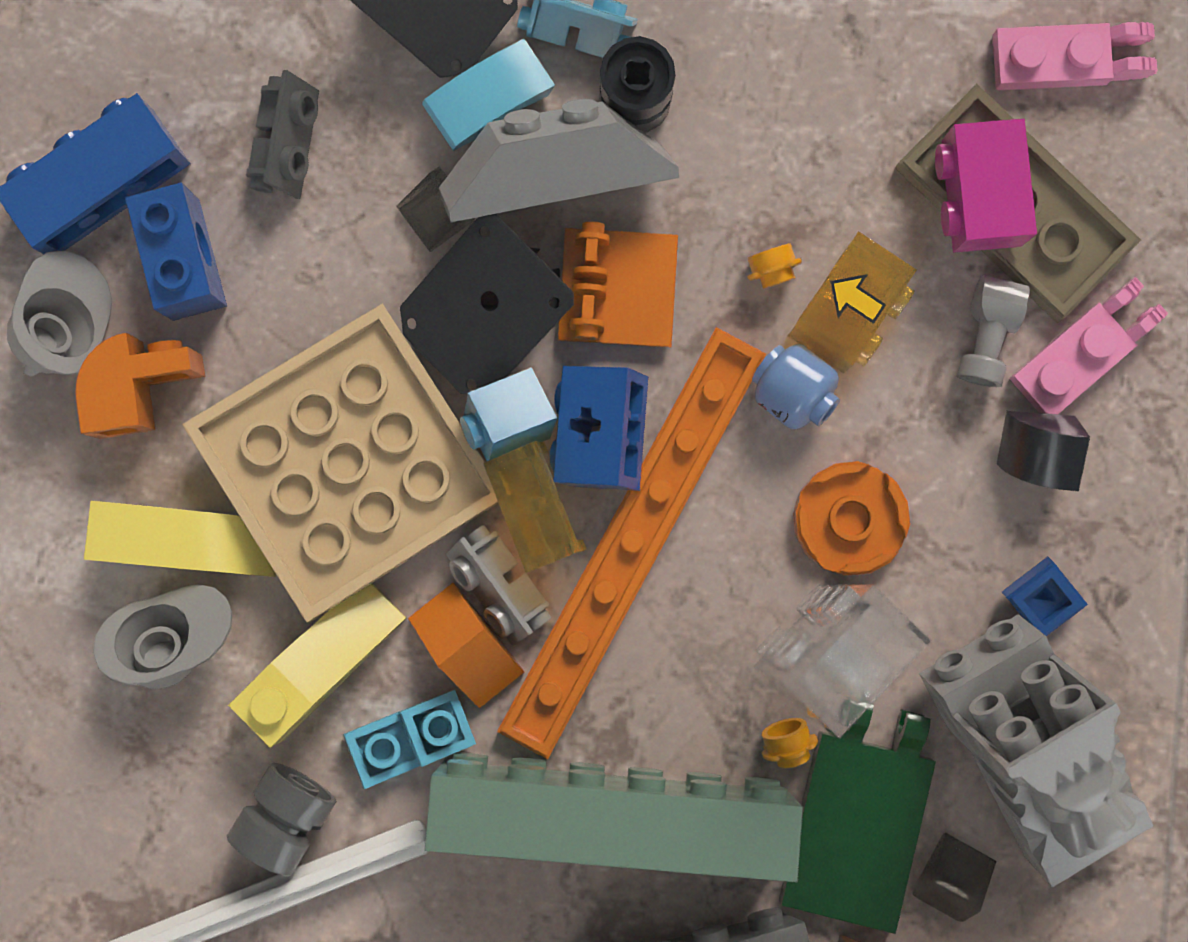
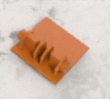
(619, 286)

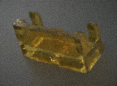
(532, 506)

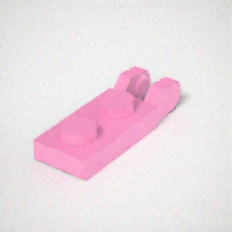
(1069, 55)
(1084, 352)

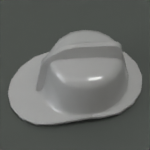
(58, 314)
(163, 636)

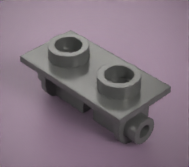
(289, 111)

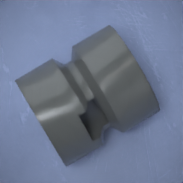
(277, 827)

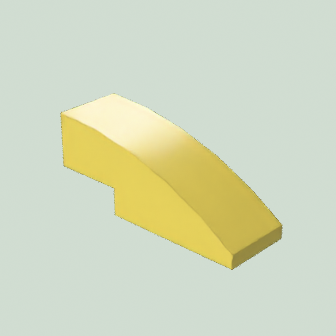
(172, 539)

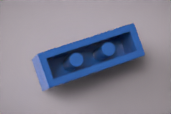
(90, 175)

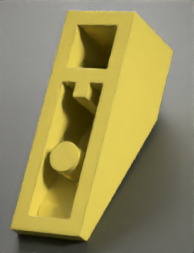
(316, 665)

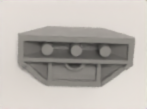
(552, 159)

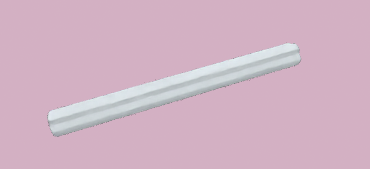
(287, 891)

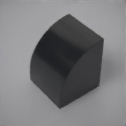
(1044, 449)

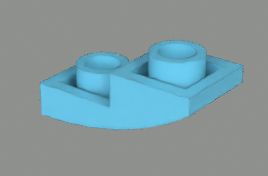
(488, 93)
(409, 739)

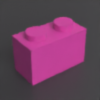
(986, 185)

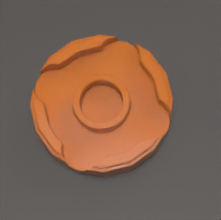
(851, 518)

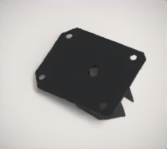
(441, 28)
(477, 339)

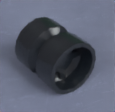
(638, 81)

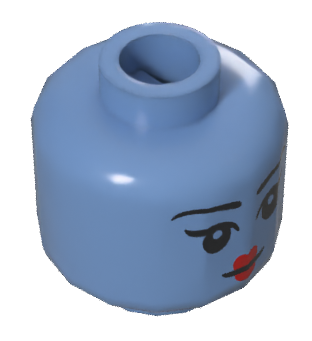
(796, 386)

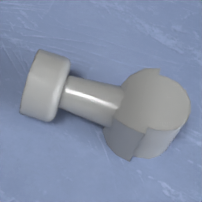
(998, 309)

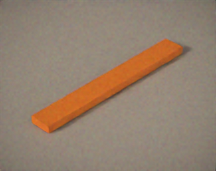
(631, 544)

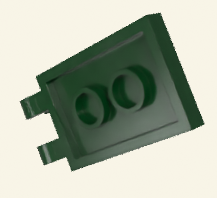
(861, 824)

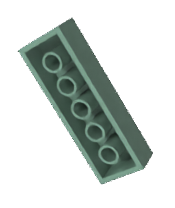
(614, 818)

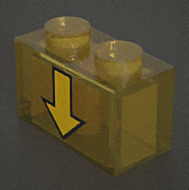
(853, 303)

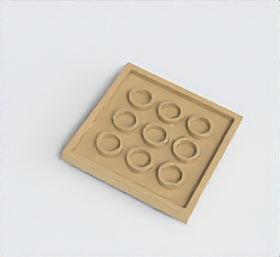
(343, 462)

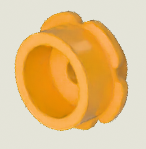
(773, 265)
(788, 742)

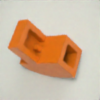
(117, 379)

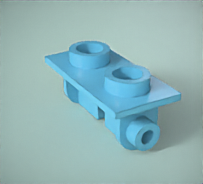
(598, 24)

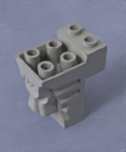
(1041, 746)

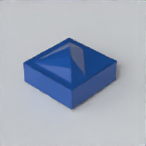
(1045, 597)

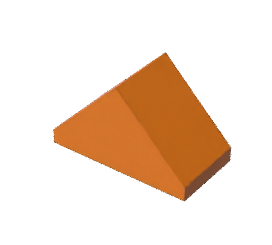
(465, 646)

